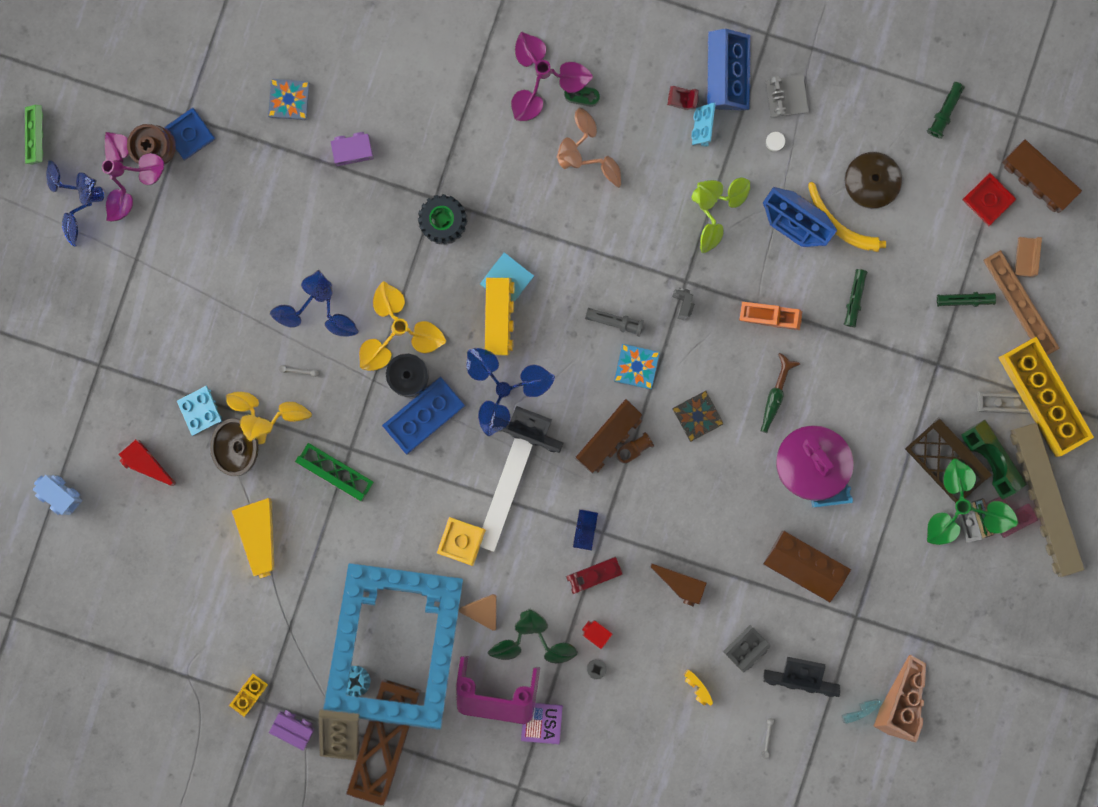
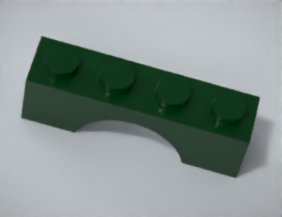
(1005, 475)

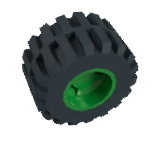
(442, 219)

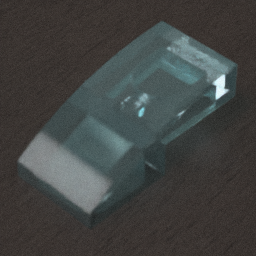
(865, 709)

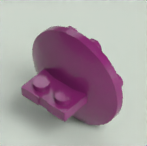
(814, 463)

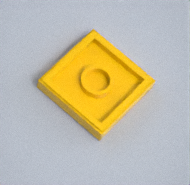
(461, 541)

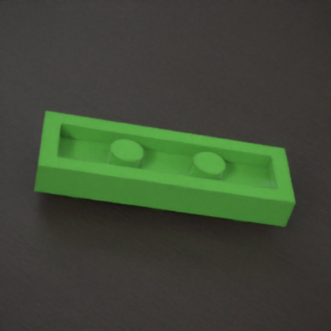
(33, 134)

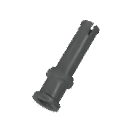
(623, 323)

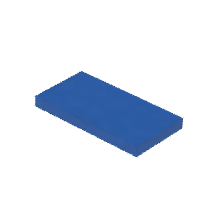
(423, 415)

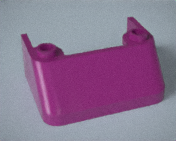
(516, 711)

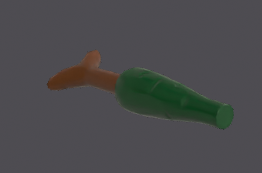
(776, 394)

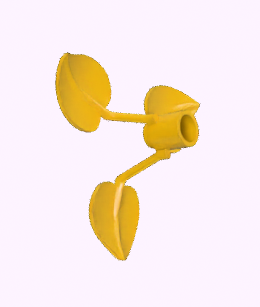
(425, 336)
(258, 427)

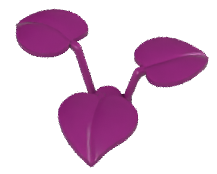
(532, 50)
(150, 170)

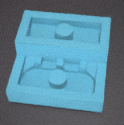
(509, 268)

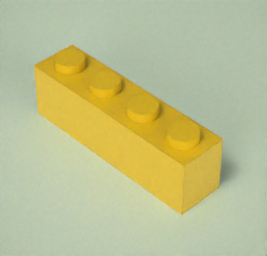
(498, 315)

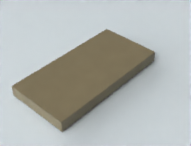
(339, 734)

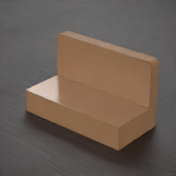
(1028, 257)

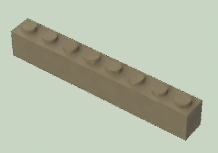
(1047, 500)

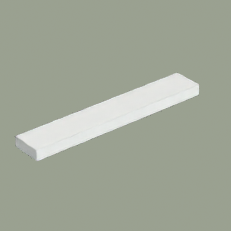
(505, 493)

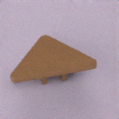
(482, 611)

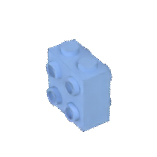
(53, 491)

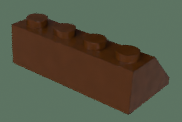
(1041, 176)
(608, 436)
(806, 566)

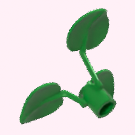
(962, 478)

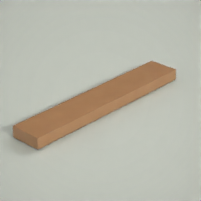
(1020, 301)

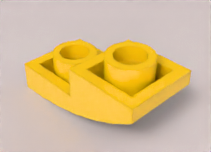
(702, 693)
(248, 695)

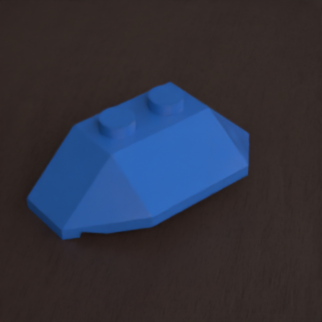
(798, 218)

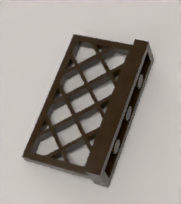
(957, 446)

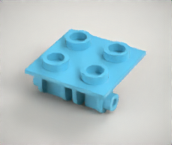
(703, 125)
(199, 410)

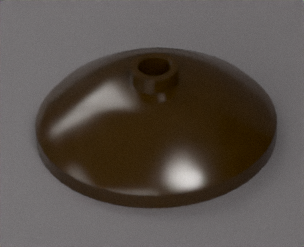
(864, 189)
(231, 448)

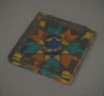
(697, 416)

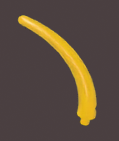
(855, 239)

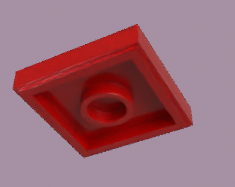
(989, 199)

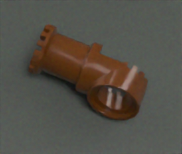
(635, 447)

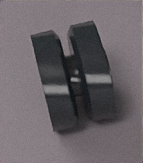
(403, 364)

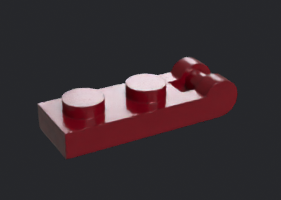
(595, 575)

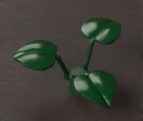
(530, 623)

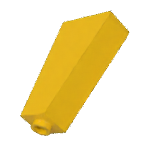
(256, 533)

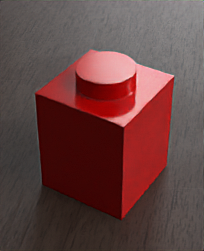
(596, 633)

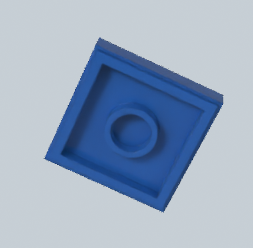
(190, 133)

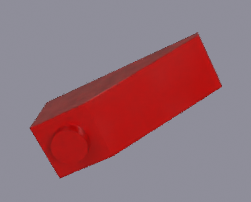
(141, 460)

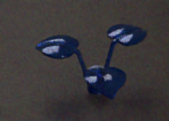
(87, 194)
(320, 290)
(493, 416)

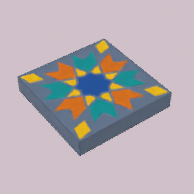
(288, 99)

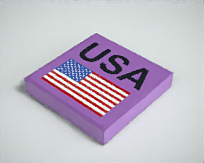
(545, 724)

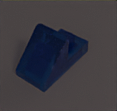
(585, 530)

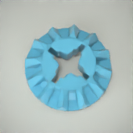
(364, 680)

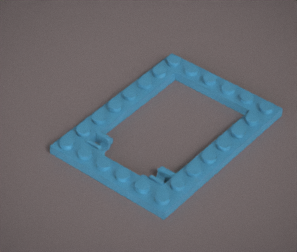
(371, 579)

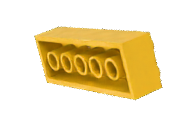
(1046, 397)

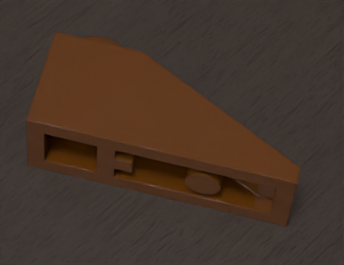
(684, 586)

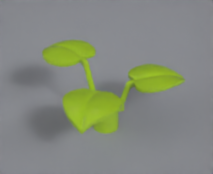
(707, 195)

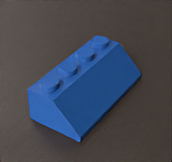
(729, 70)

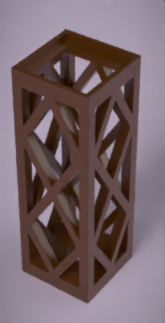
(367, 791)

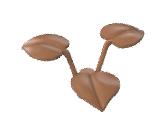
(570, 156)

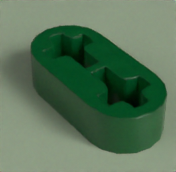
(583, 100)

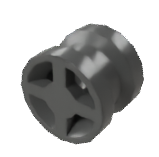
(595, 666)

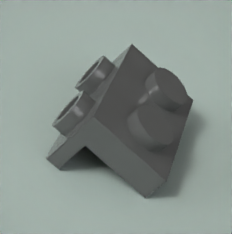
(686, 307)
(747, 649)

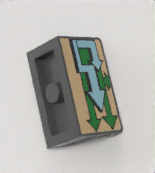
(973, 523)

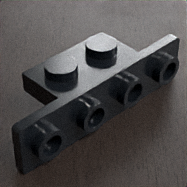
(532, 428)
(803, 676)

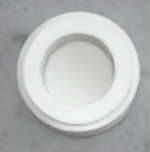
(775, 141)

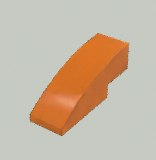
(771, 315)

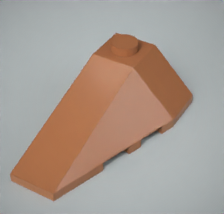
(902, 706)

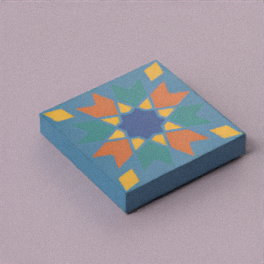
(636, 366)

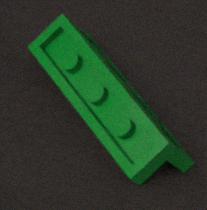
(329, 477)

